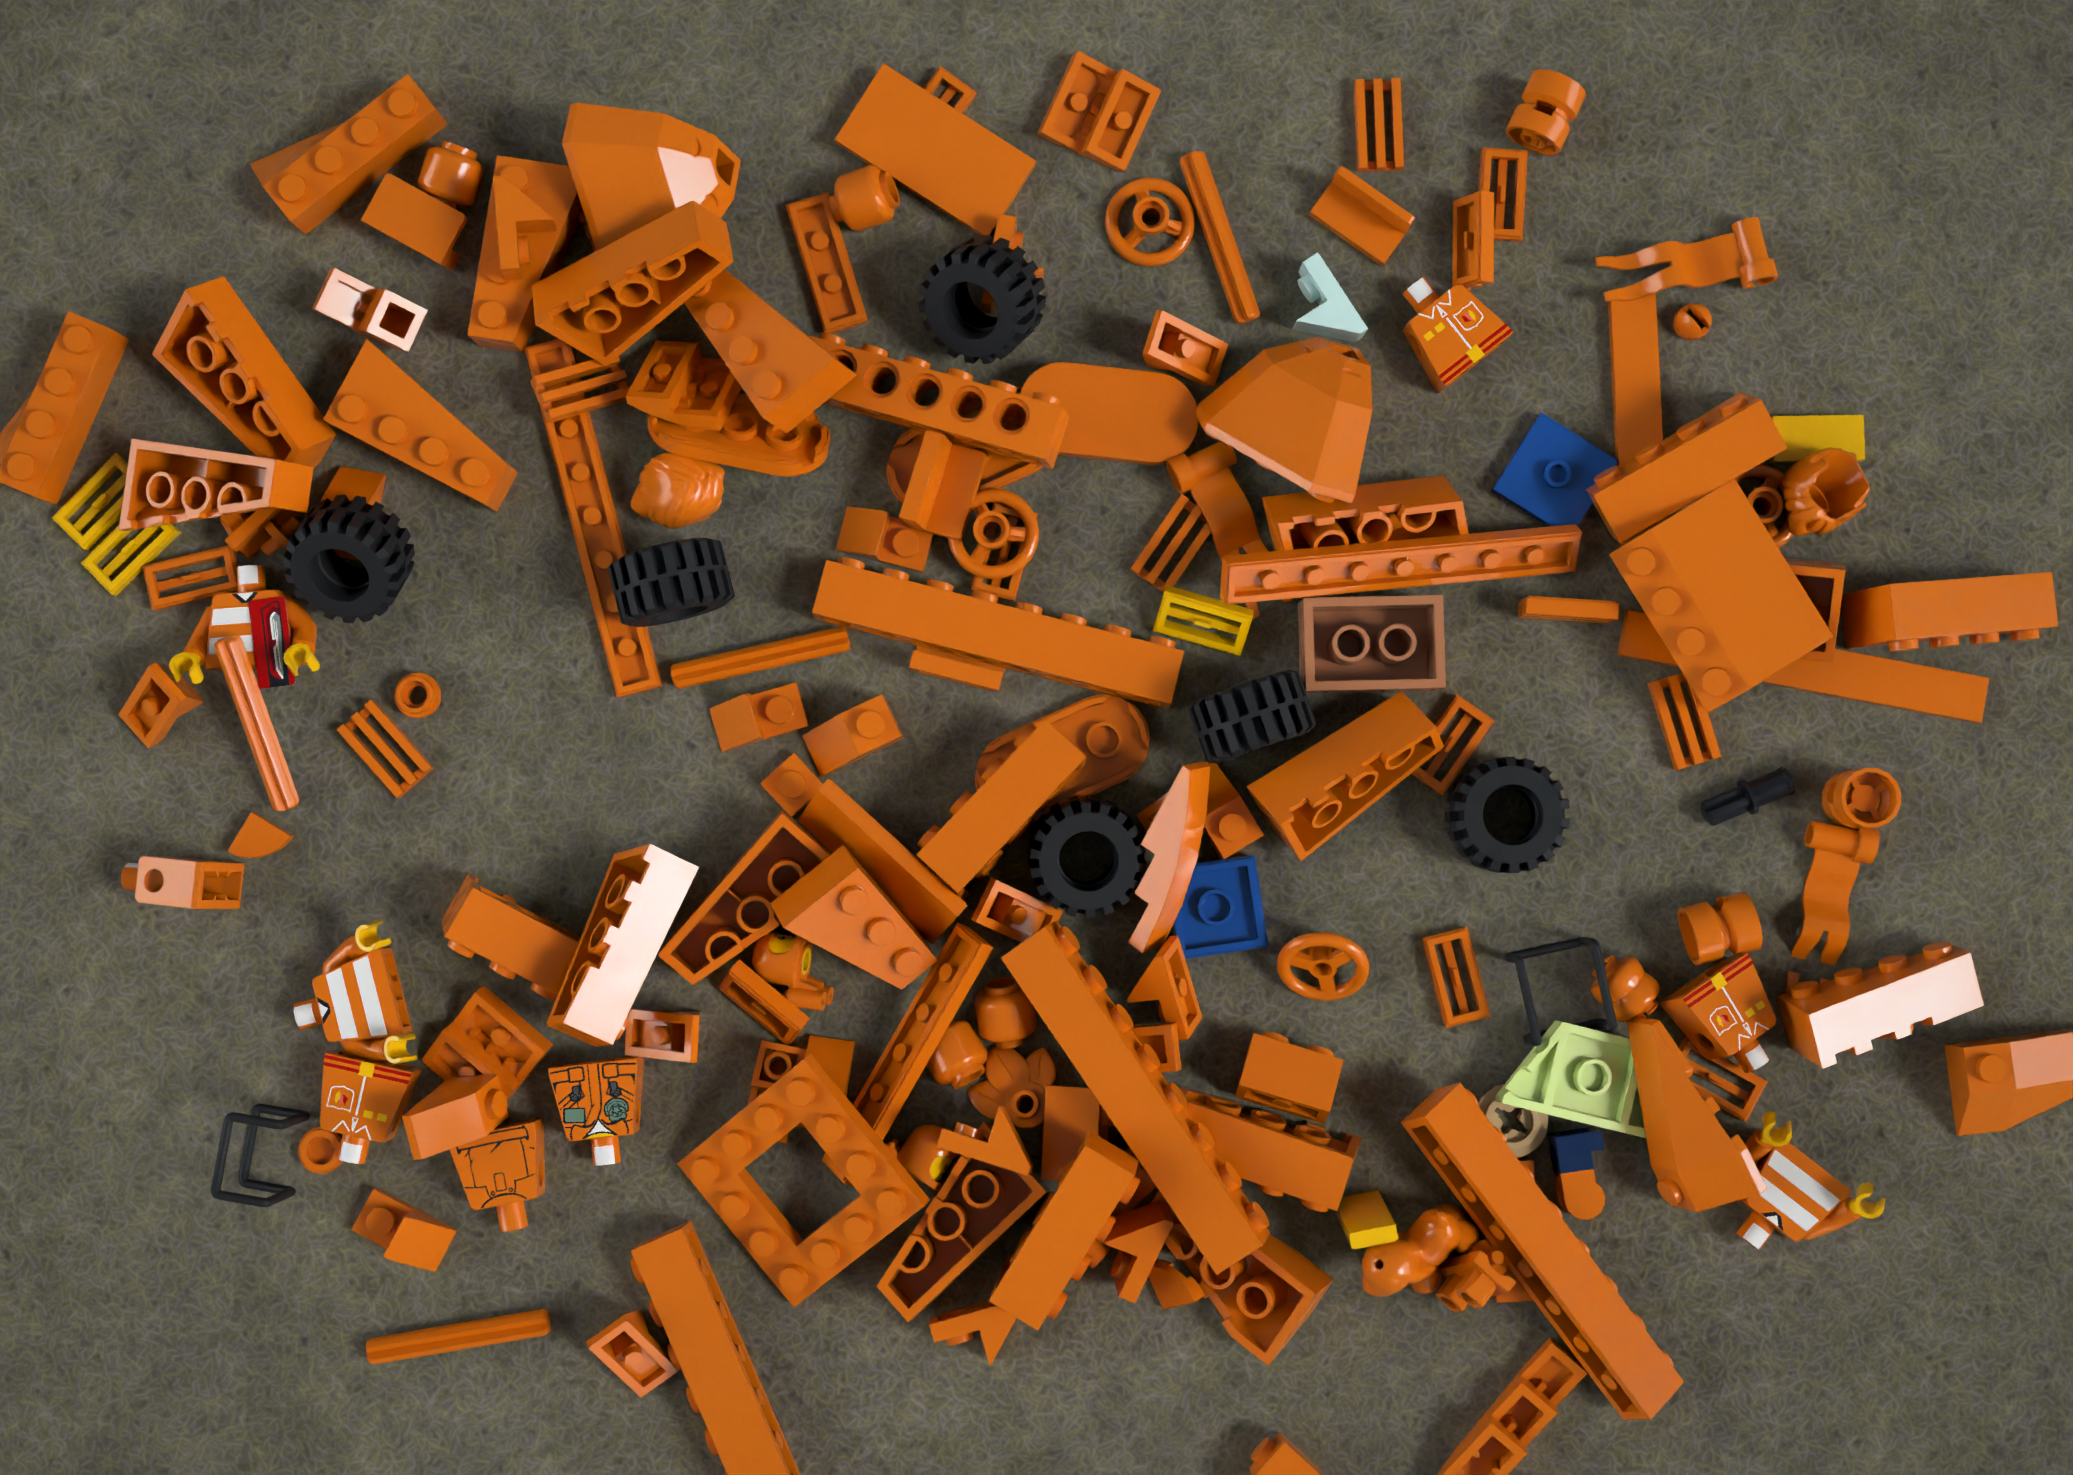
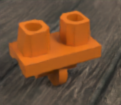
(262, 530)
(1474, 1277)

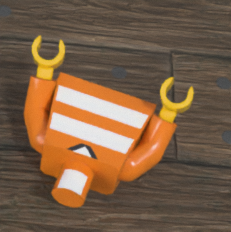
(231, 616)
(361, 999)
(1800, 1194)

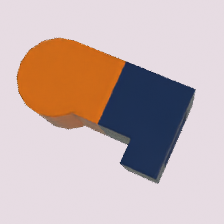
(1575, 1171)

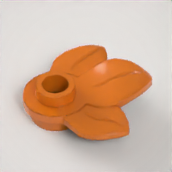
(1012, 1079)

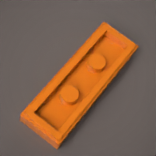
(826, 264)

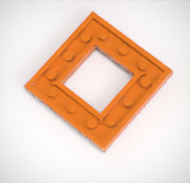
(884, 1185)

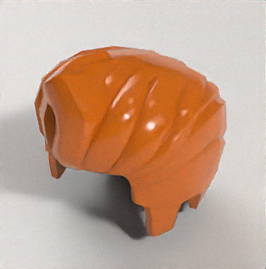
(678, 490)
(1823, 491)

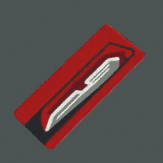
(270, 641)

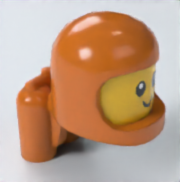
(788, 962)
(922, 1157)

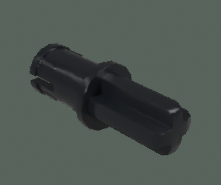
(1747, 797)

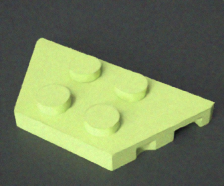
(1579, 1078)

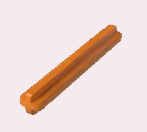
(1219, 237)
(760, 657)
(256, 722)
(458, 1336)

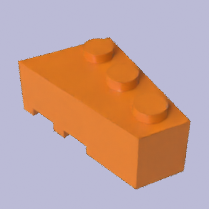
(855, 920)
(509, 937)

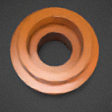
(403, 695)

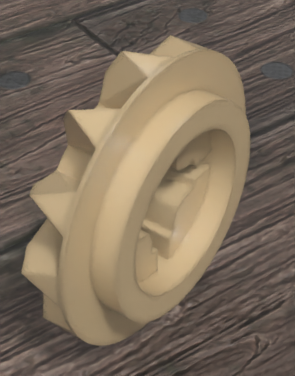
(1534, 1123)

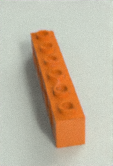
(1034, 442)

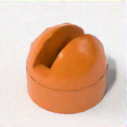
(1688, 326)

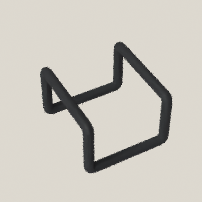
(1517, 957)
(254, 1120)

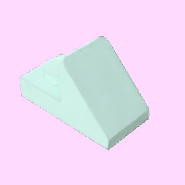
(1335, 314)

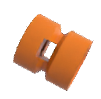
(1548, 105)
(1871, 800)
(1726, 926)

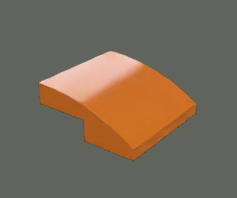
(1117, 121)
(684, 386)
(488, 1040)

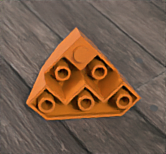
(642, 166)
(1298, 414)

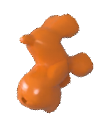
(1418, 1252)

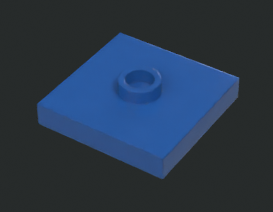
(1552, 473)
(1222, 909)

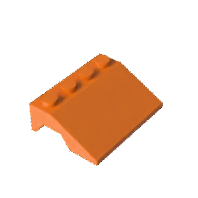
(1721, 595)

